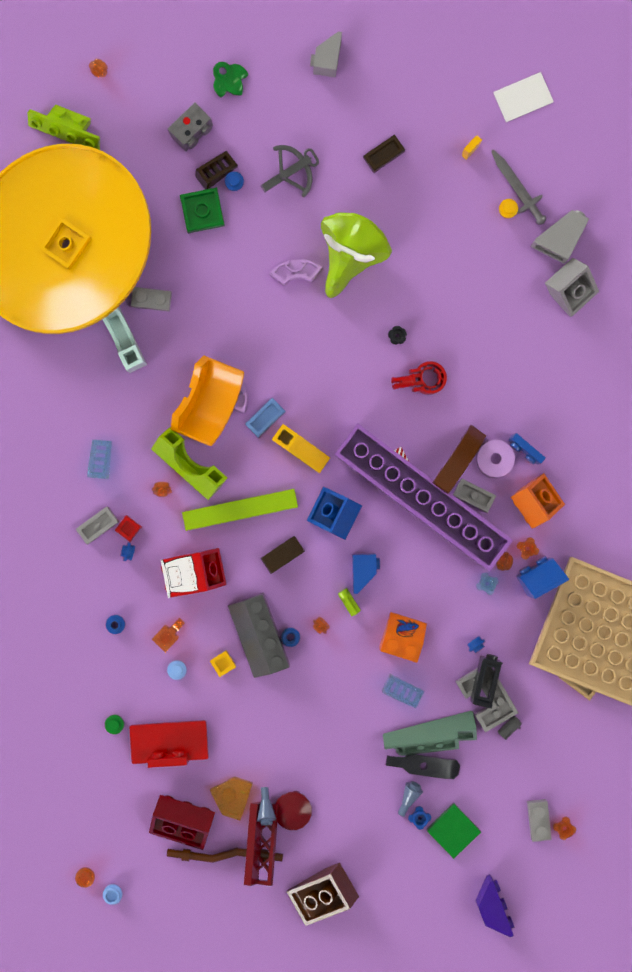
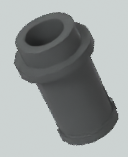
(510, 727)

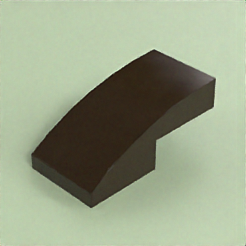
(282, 554)

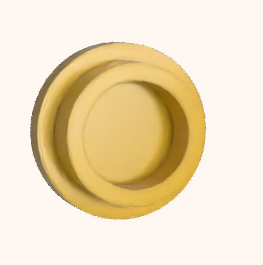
(508, 208)

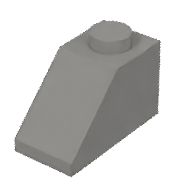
(327, 56)

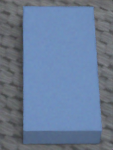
(265, 417)

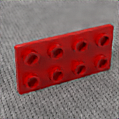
(169, 743)

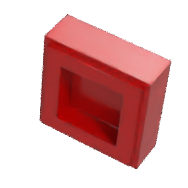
(128, 528)

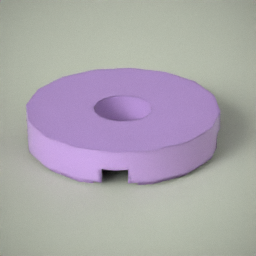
(506, 455)

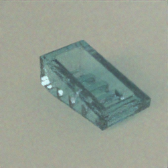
(90, 473)
(388, 684)

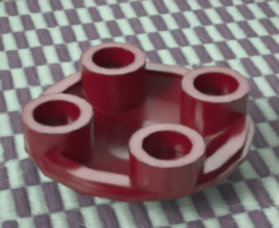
(293, 810)

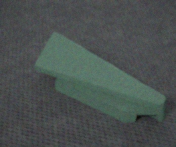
(433, 735)

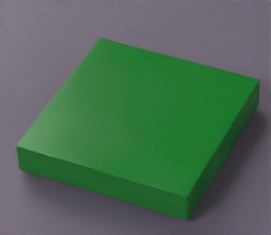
(202, 210)
(453, 830)

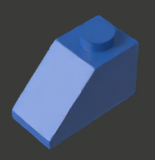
(364, 569)

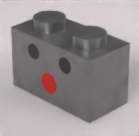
(190, 127)

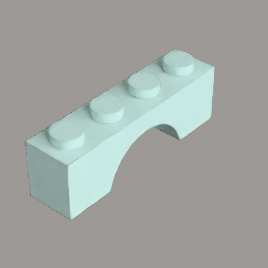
(124, 341)

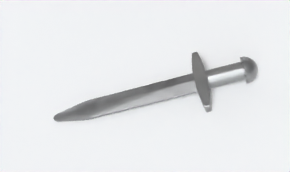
(529, 203)

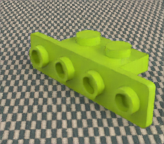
(64, 125)

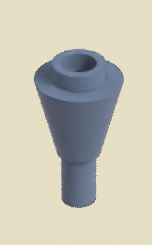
(411, 794)
(266, 813)

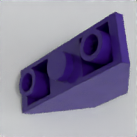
(493, 908)

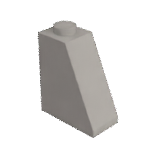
(561, 237)

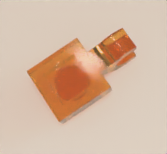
(167, 636)

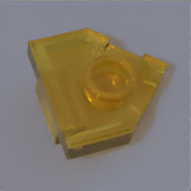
(232, 796)

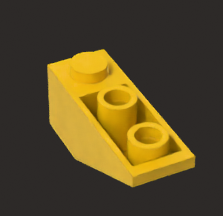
(300, 448)

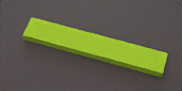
(240, 509)

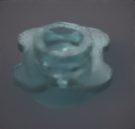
(492, 583)

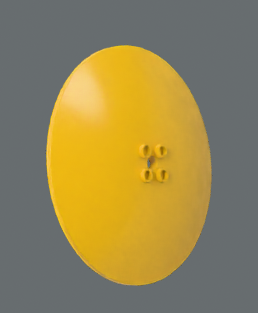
(79, 198)

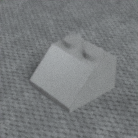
(572, 286)

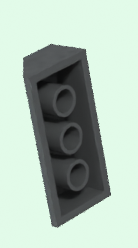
(259, 636)

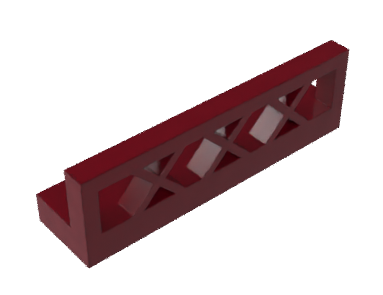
(254, 848)

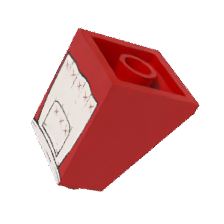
(193, 573)

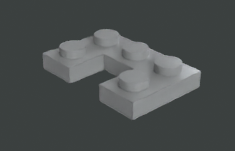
(502, 705)

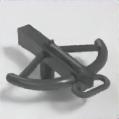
(304, 162)

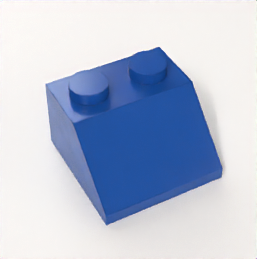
(334, 513)
(541, 577)

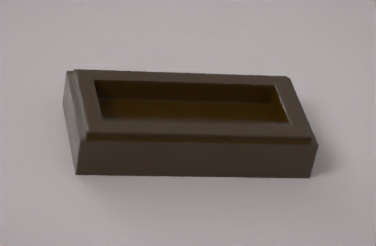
(384, 153)

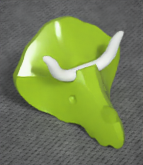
(353, 246)

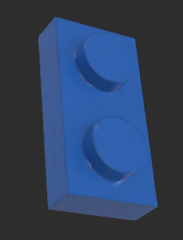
(531, 453)

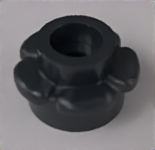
(397, 330)

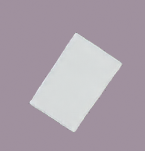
(523, 97)

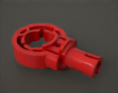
(410, 380)

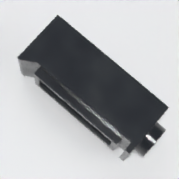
(491, 661)

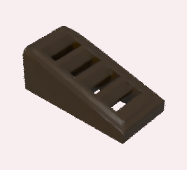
(213, 179)

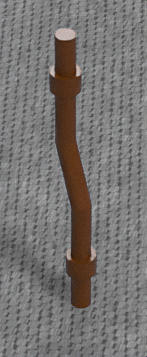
(187, 855)

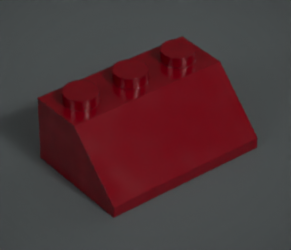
(181, 822)

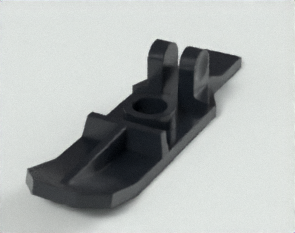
(434, 766)

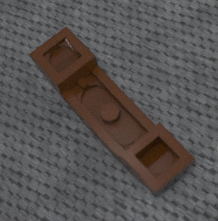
(460, 459)

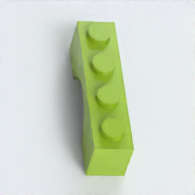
(172, 450)

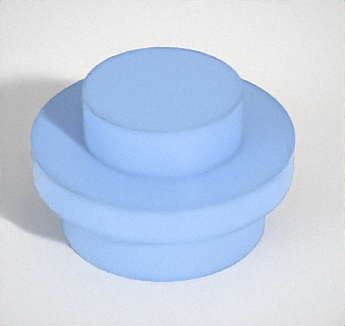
(176, 670)
(112, 894)

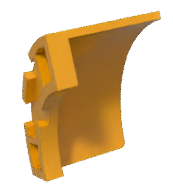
(210, 401)

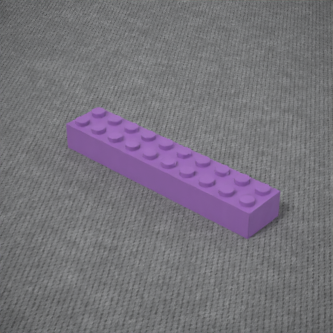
(422, 498)

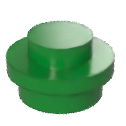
(114, 724)

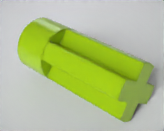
(349, 602)

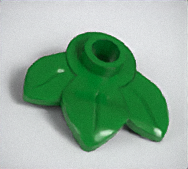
(230, 81)

